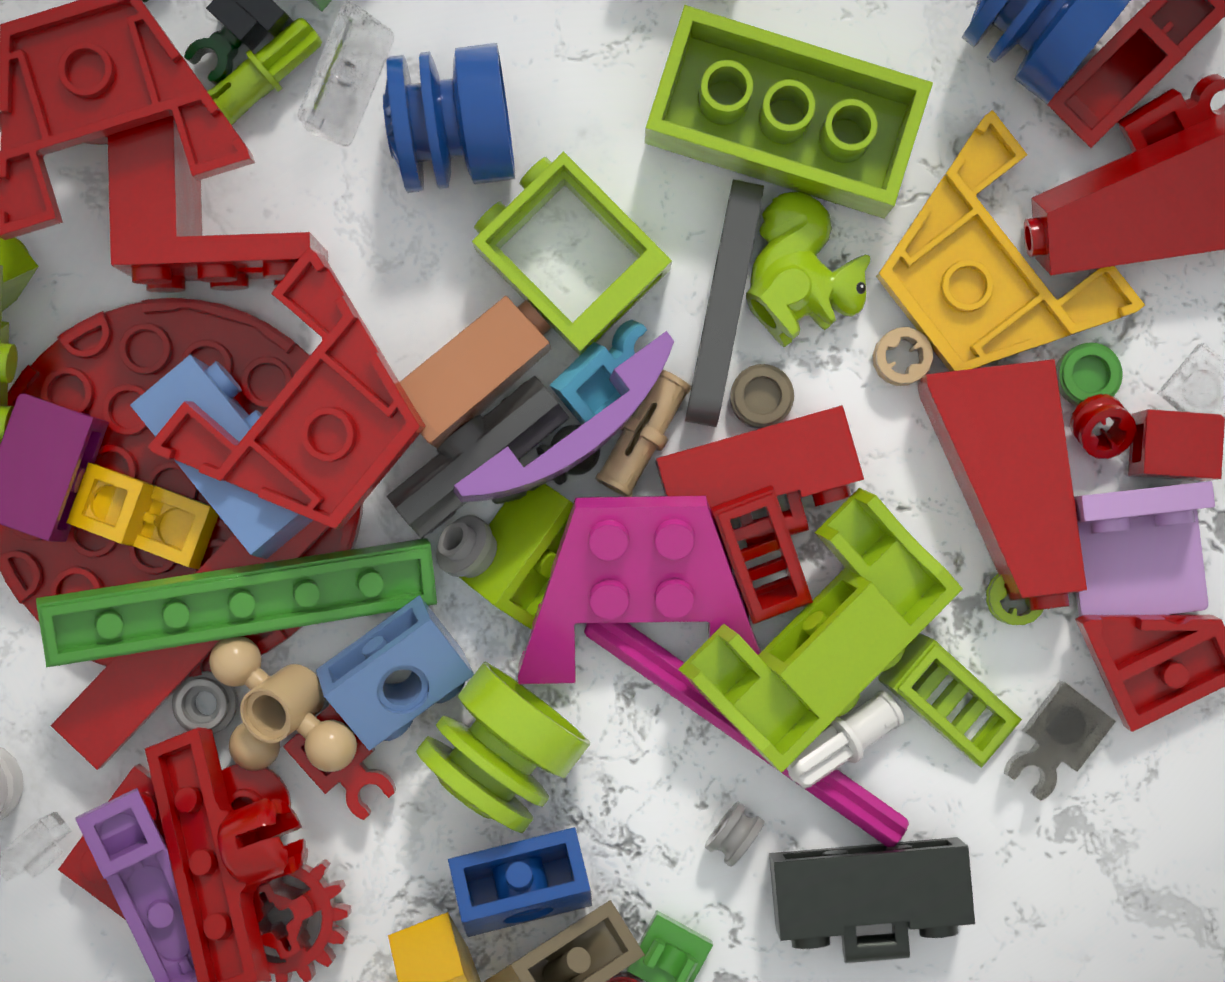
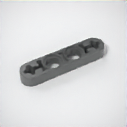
(724, 303)

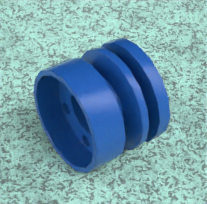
(1052, 31)
(449, 118)

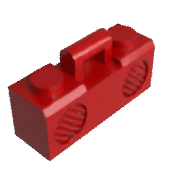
(794, 456)

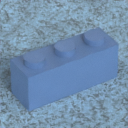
(254, 521)

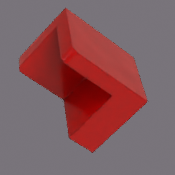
(1177, 445)

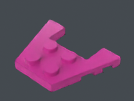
(632, 566)

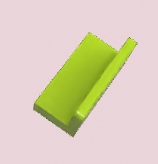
(527, 544)

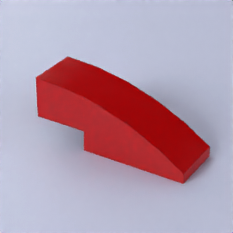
(1133, 64)

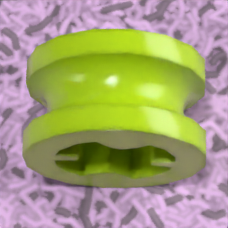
(995, 593)

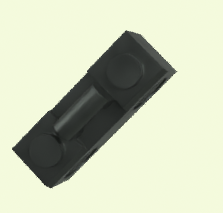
(845, 887)

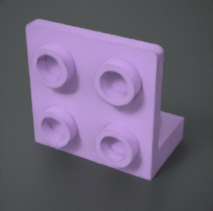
(1143, 550)

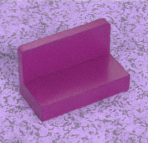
(44, 465)

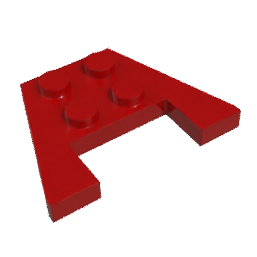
(88, 76)
(330, 426)

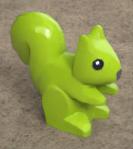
(791, 279)

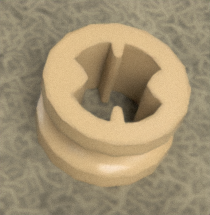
(891, 341)

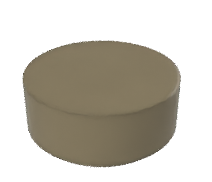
(761, 396)

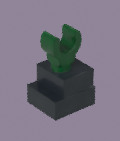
(243, 23)

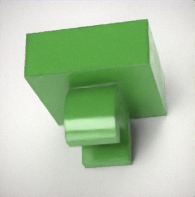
(670, 951)

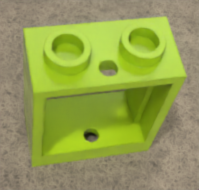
(539, 186)

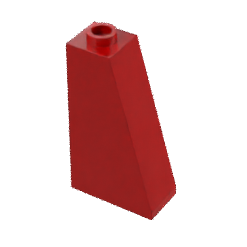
(1137, 207)
(1014, 471)

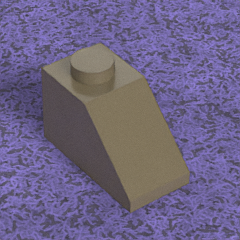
(583, 952)

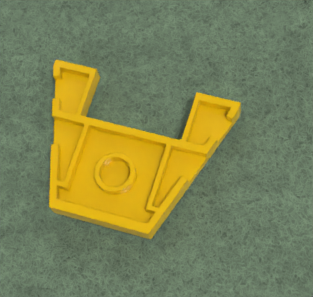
(970, 283)

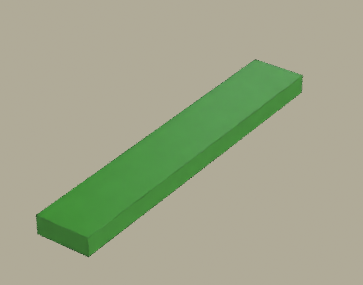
(234, 602)

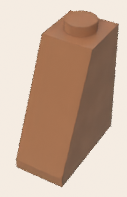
(476, 367)

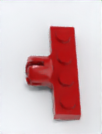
(219, 855)

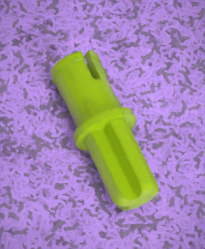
(265, 69)

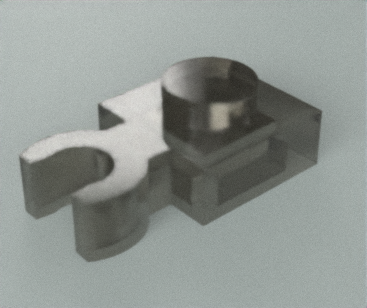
(1064, 731)

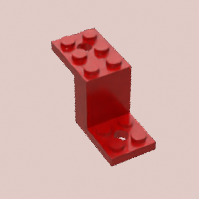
(159, 220)

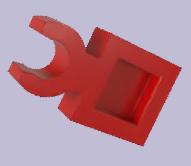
(1171, 113)
(351, 777)

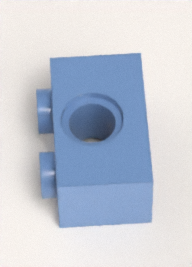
(404, 641)

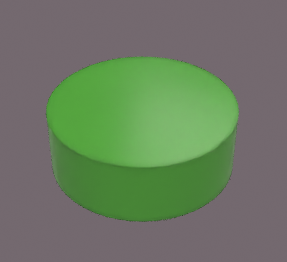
(1088, 372)

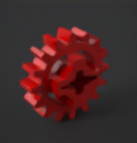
(293, 939)

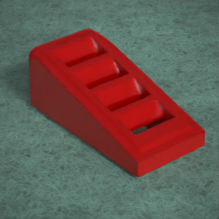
(774, 596)

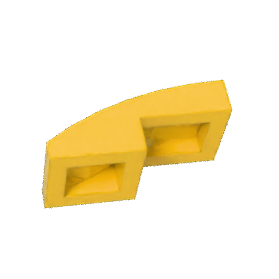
(143, 516)

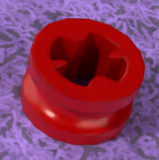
(1110, 442)

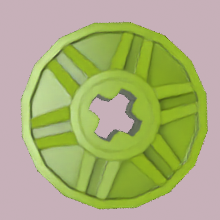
(502, 748)

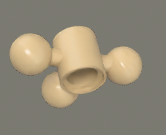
(278, 708)

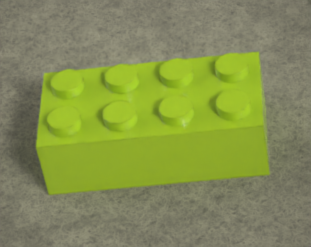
(787, 112)

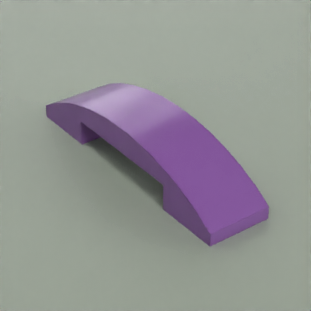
(506, 476)
(142, 881)

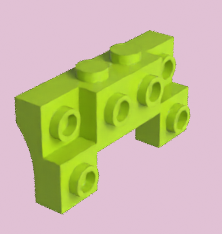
(834, 643)

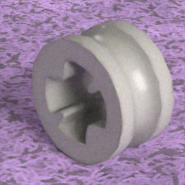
(734, 834)

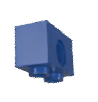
(520, 882)

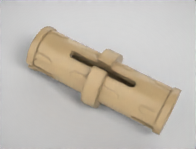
(643, 434)

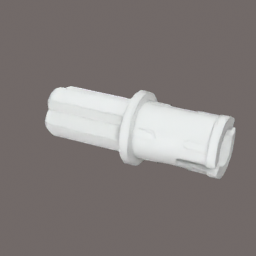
(846, 739)

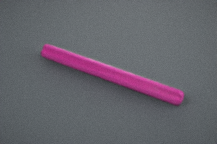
(662, 670)

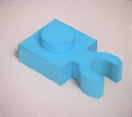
(586, 382)

